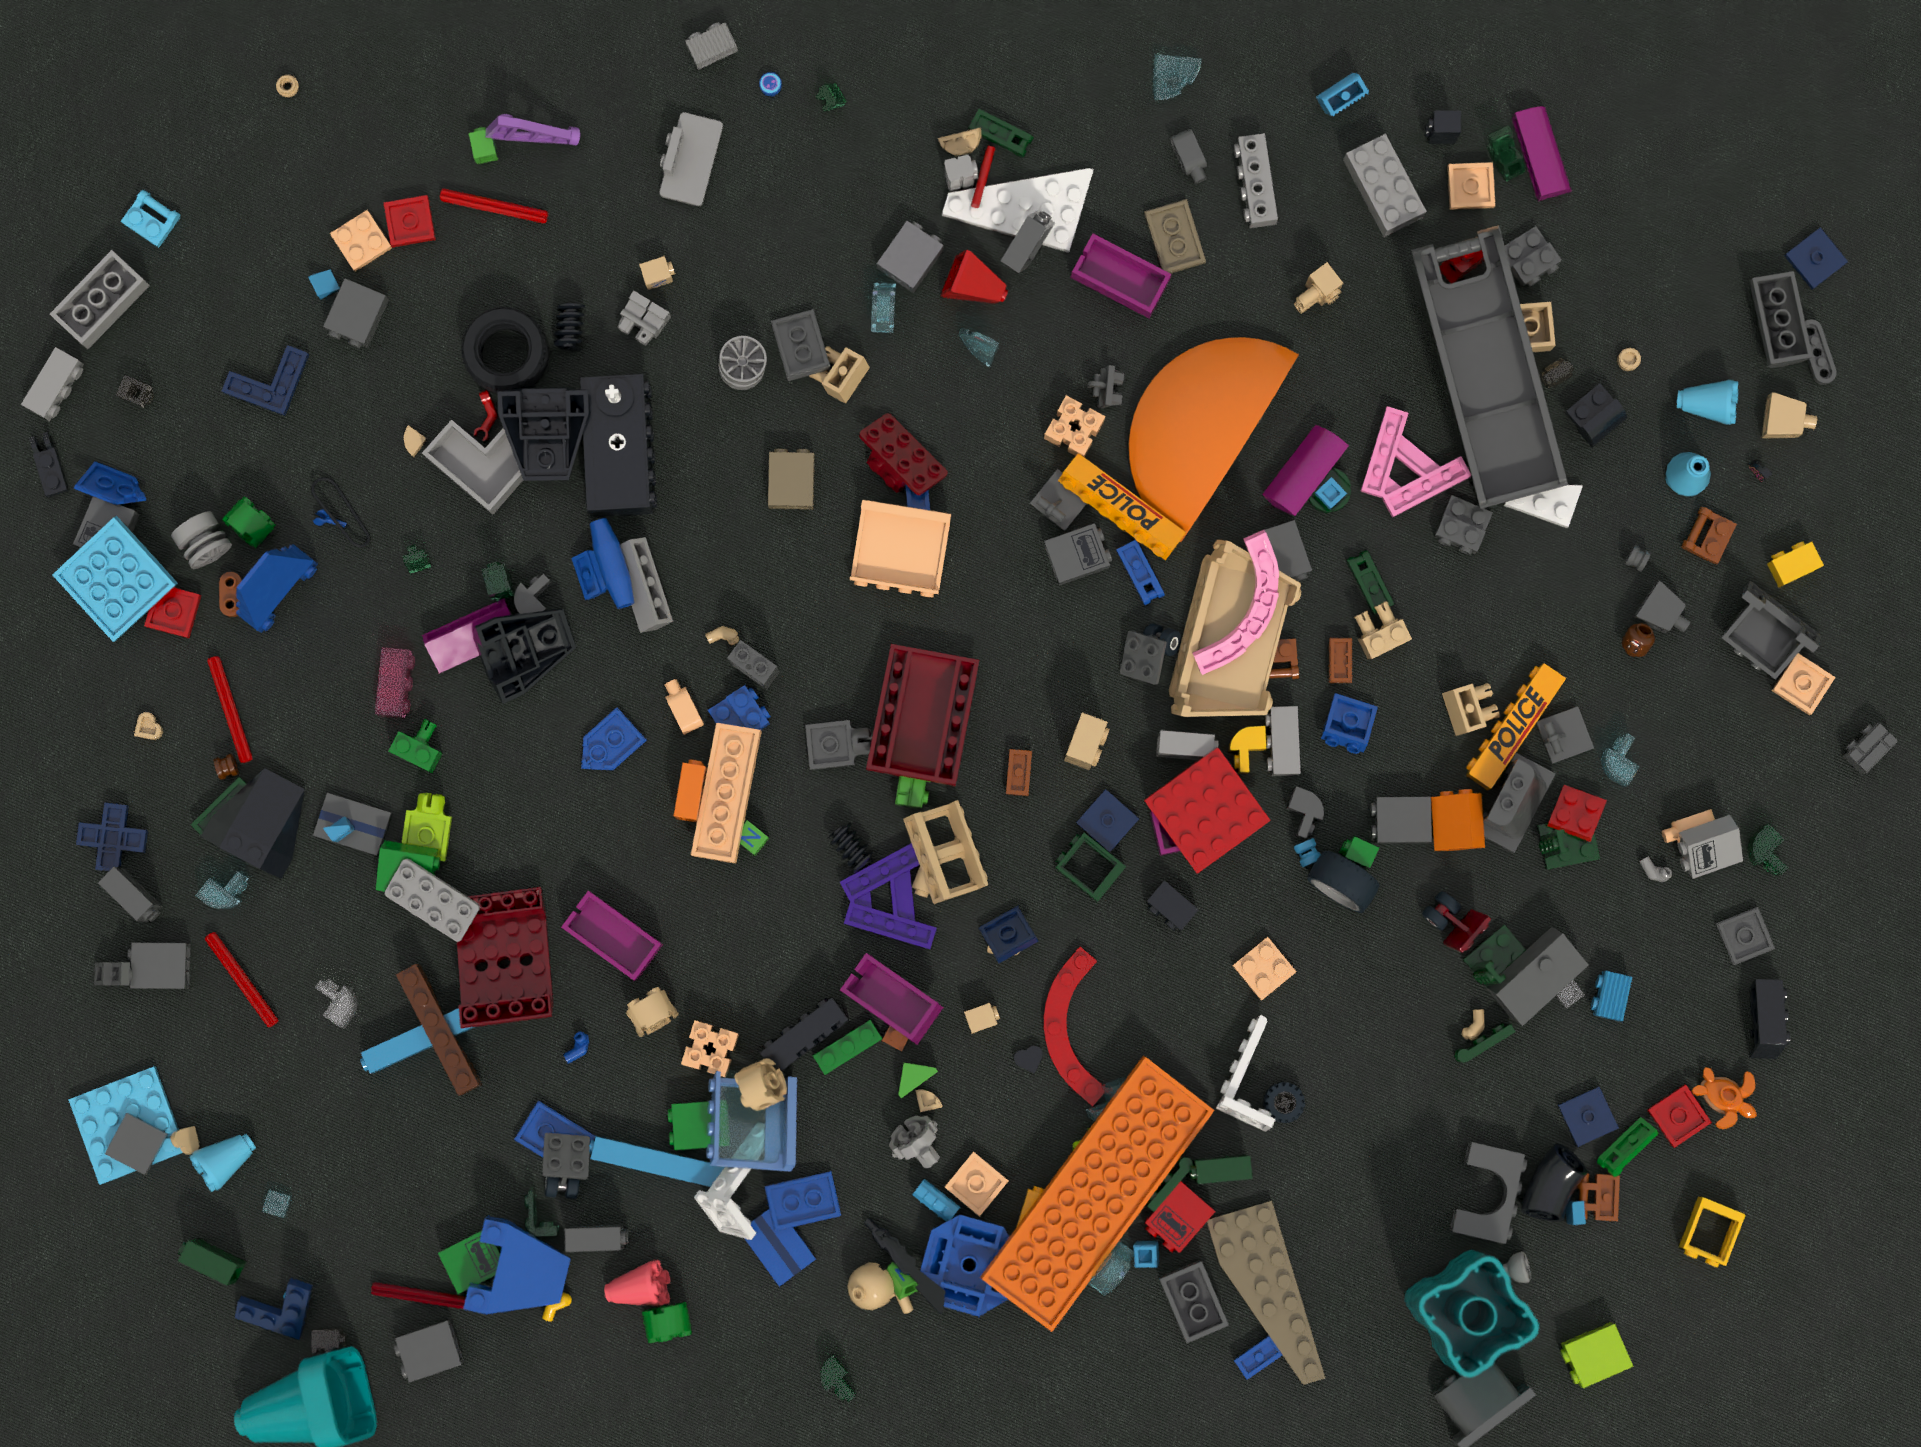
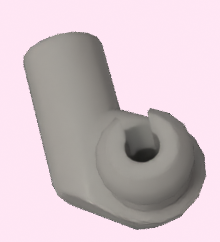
(1653, 872)

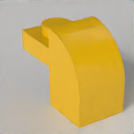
(1247, 740)

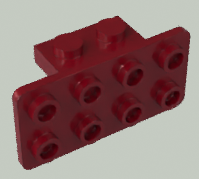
(900, 457)

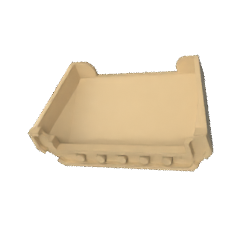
(1217, 608)

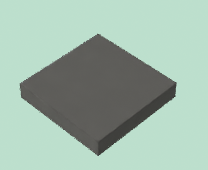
(1744, 936)
(136, 1143)

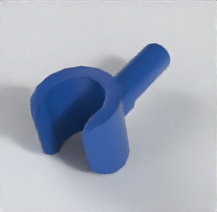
(325, 518)

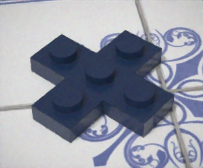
(111, 837)

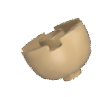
(870, 1286)

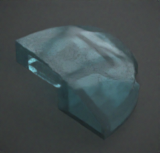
(1173, 74)
(979, 345)

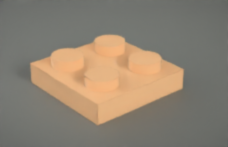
(1471, 186)
(361, 240)
(1803, 684)
(1264, 968)
(976, 1183)

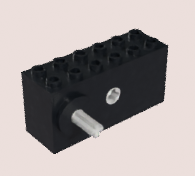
(620, 478)

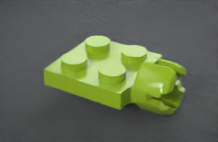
(428, 824)

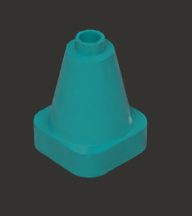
(318, 1404)

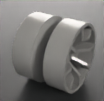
(742, 362)

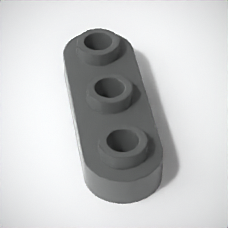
(1824, 361)

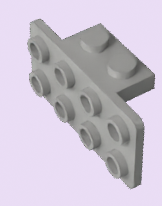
(690, 158)
(432, 900)

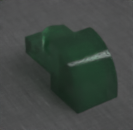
(832, 1375)

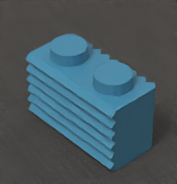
(1342, 94)
(1611, 995)

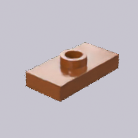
(1340, 660)

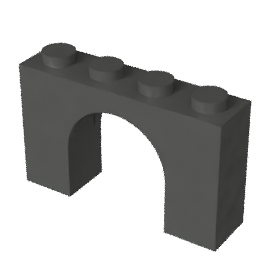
(1495, 1224)

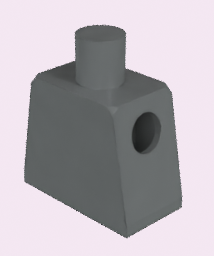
(1662, 610)

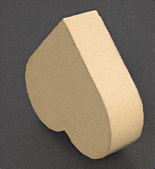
(147, 727)
(186, 1140)

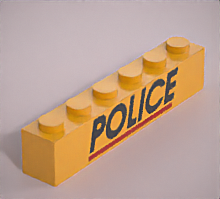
(1121, 506)
(1515, 726)

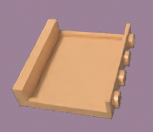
(900, 548)

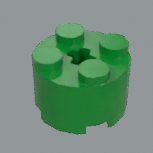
(248, 522)
(666, 1322)

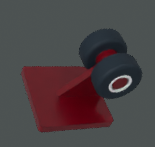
(1465, 930)

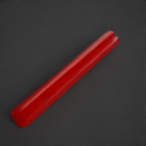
(494, 205)
(229, 709)
(241, 979)

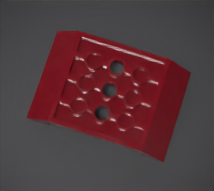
(506, 928)

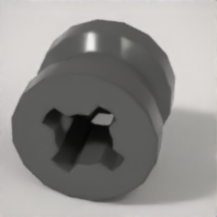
(1637, 557)

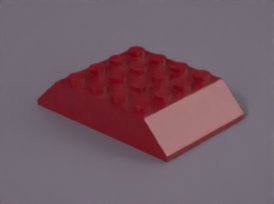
(923, 715)

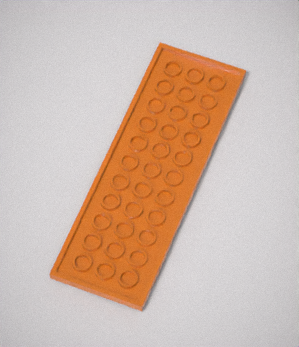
(1097, 1194)

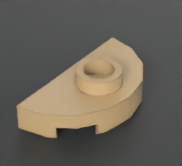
(961, 143)

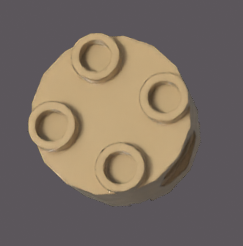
(651, 1012)
(761, 1085)

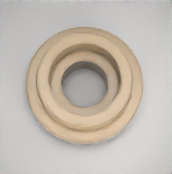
(287, 79)

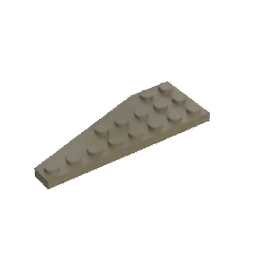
(1259, 1267)

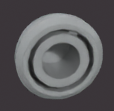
(1518, 1268)

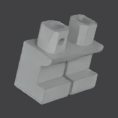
(644, 315)

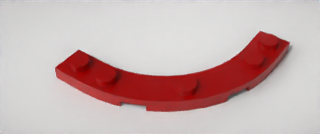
(1056, 1027)

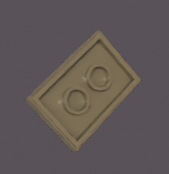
(1175, 237)

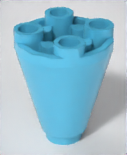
(1712, 401)
(1684, 478)
(222, 1160)

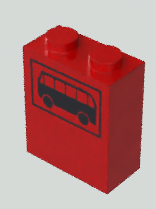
(1178, 1218)

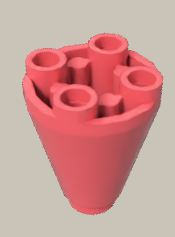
(640, 1286)

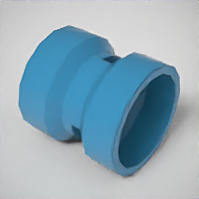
(1310, 857)

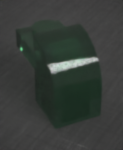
(1504, 153)
(1761, 848)

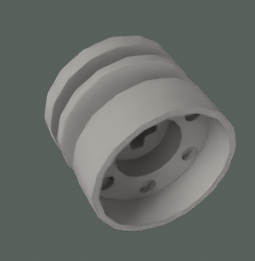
(201, 540)

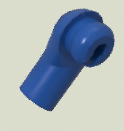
(580, 1047)

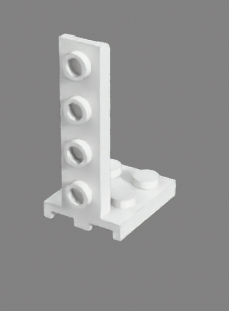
(1241, 1109)
(719, 1206)

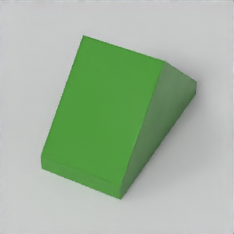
(913, 1076)

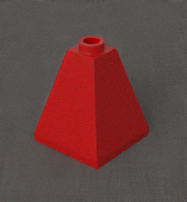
(973, 281)

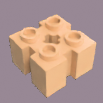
(1071, 413)
(698, 1056)

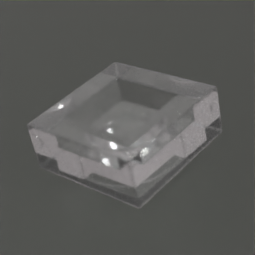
(1570, 994)

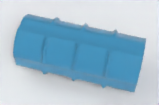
(936, 1200)

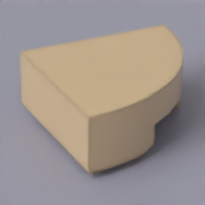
(413, 440)
(927, 1100)

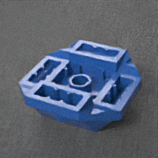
(943, 1260)

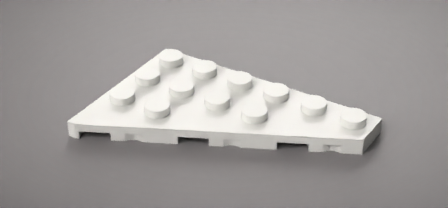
(1008, 205)

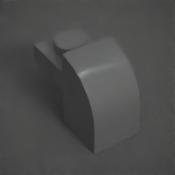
(525, 598)
(1309, 806)

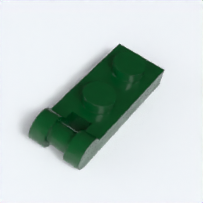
(1001, 132)
(1369, 581)
(1483, 1043)
(1170, 1183)

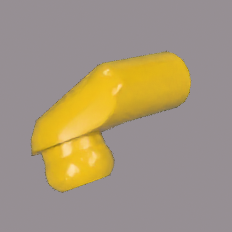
(549, 1311)

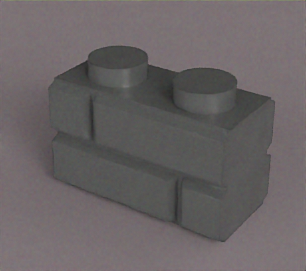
(1869, 748)

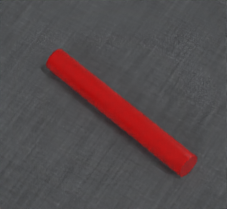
(981, 182)

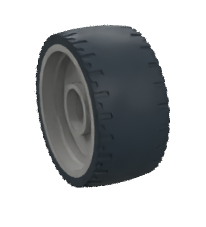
(1343, 881)

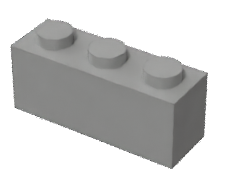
(53, 384)
(1283, 741)

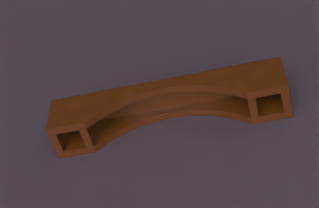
(438, 1030)

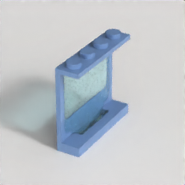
(748, 1136)

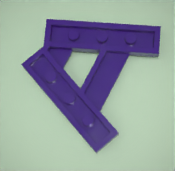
(900, 924)

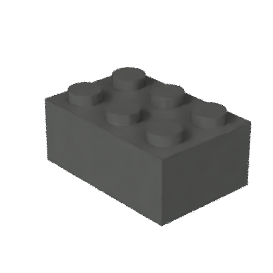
(1193, 1301)

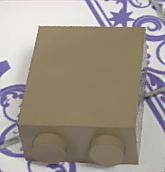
(791, 479)

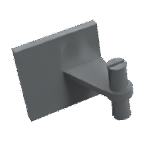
(1057, 502)
(1564, 735)

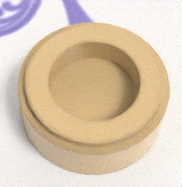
(1628, 359)

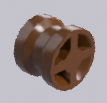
(226, 766)

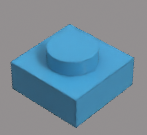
(1330, 493)

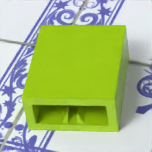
(1595, 1355)

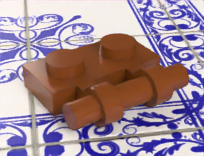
(1605, 1199)

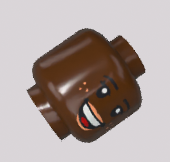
(1638, 640)

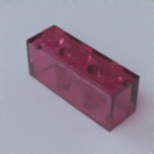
(394, 683)

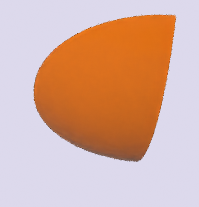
(1199, 420)

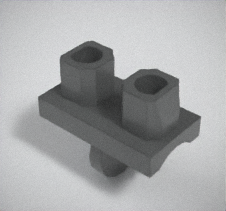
(1103, 387)

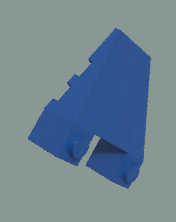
(269, 583)
(526, 1274)

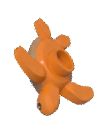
(1727, 1097)

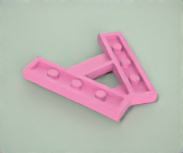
(1432, 477)

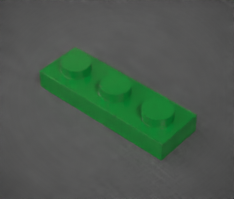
(847, 1047)

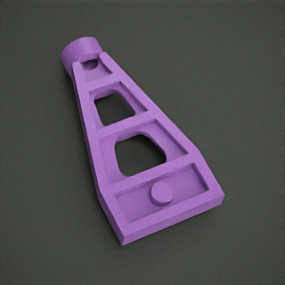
(506, 128)

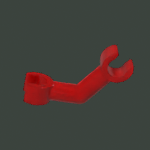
(492, 415)

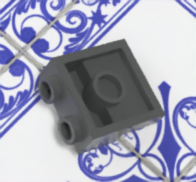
(1531, 257)
(1463, 525)

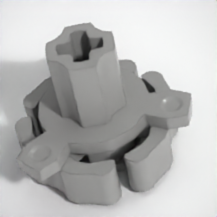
(916, 1141)

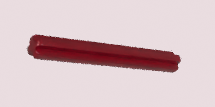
(418, 1295)

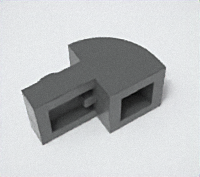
(112, 973)

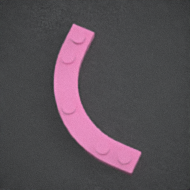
(1258, 614)

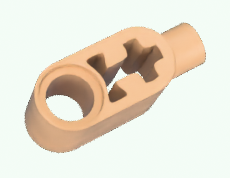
(683, 707)
(1672, 834)

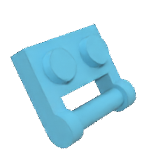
(145, 224)

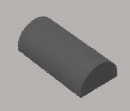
(1780, 319)

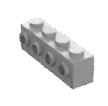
(1257, 181)
(650, 602)

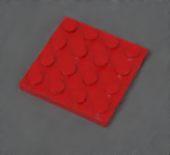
(1207, 810)

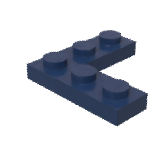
(280, 393)
(287, 1321)

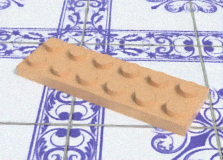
(726, 793)

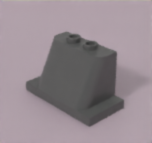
(1768, 632)
(1516, 802)
(1480, 1402)

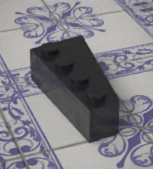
(805, 1035)

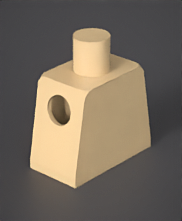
(1785, 417)

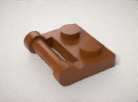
(1715, 538)
(1286, 652)

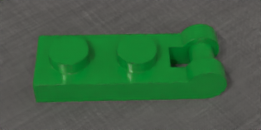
(1627, 1146)

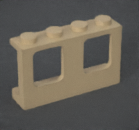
(932, 856)

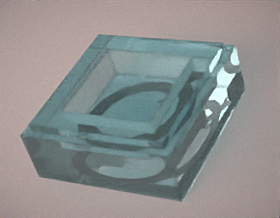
(276, 1203)

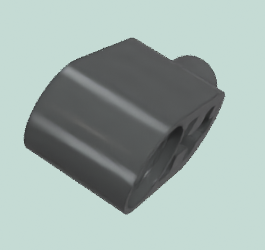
(1189, 155)

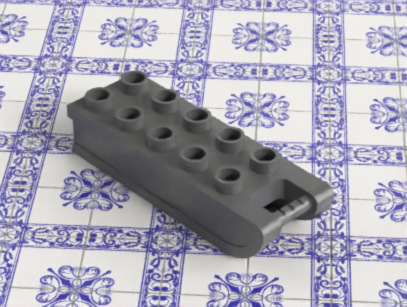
(1491, 373)

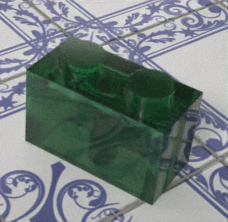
(498, 581)

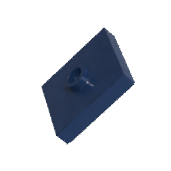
(1816, 258)
(1107, 821)
(1008, 934)
(1588, 1116)

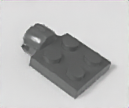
(835, 744)

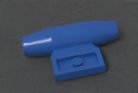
(604, 567)

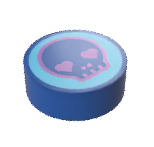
(770, 84)

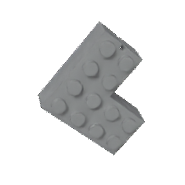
(482, 472)

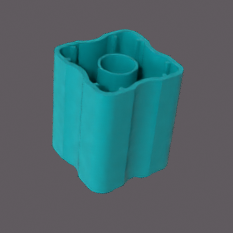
(1471, 1313)

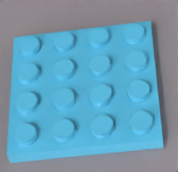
(115, 578)
(103, 1109)

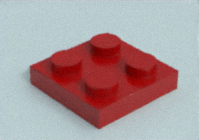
(409, 221)
(174, 613)
(1577, 813)
(1679, 1116)

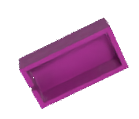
(1121, 275)
(612, 936)
(892, 999)

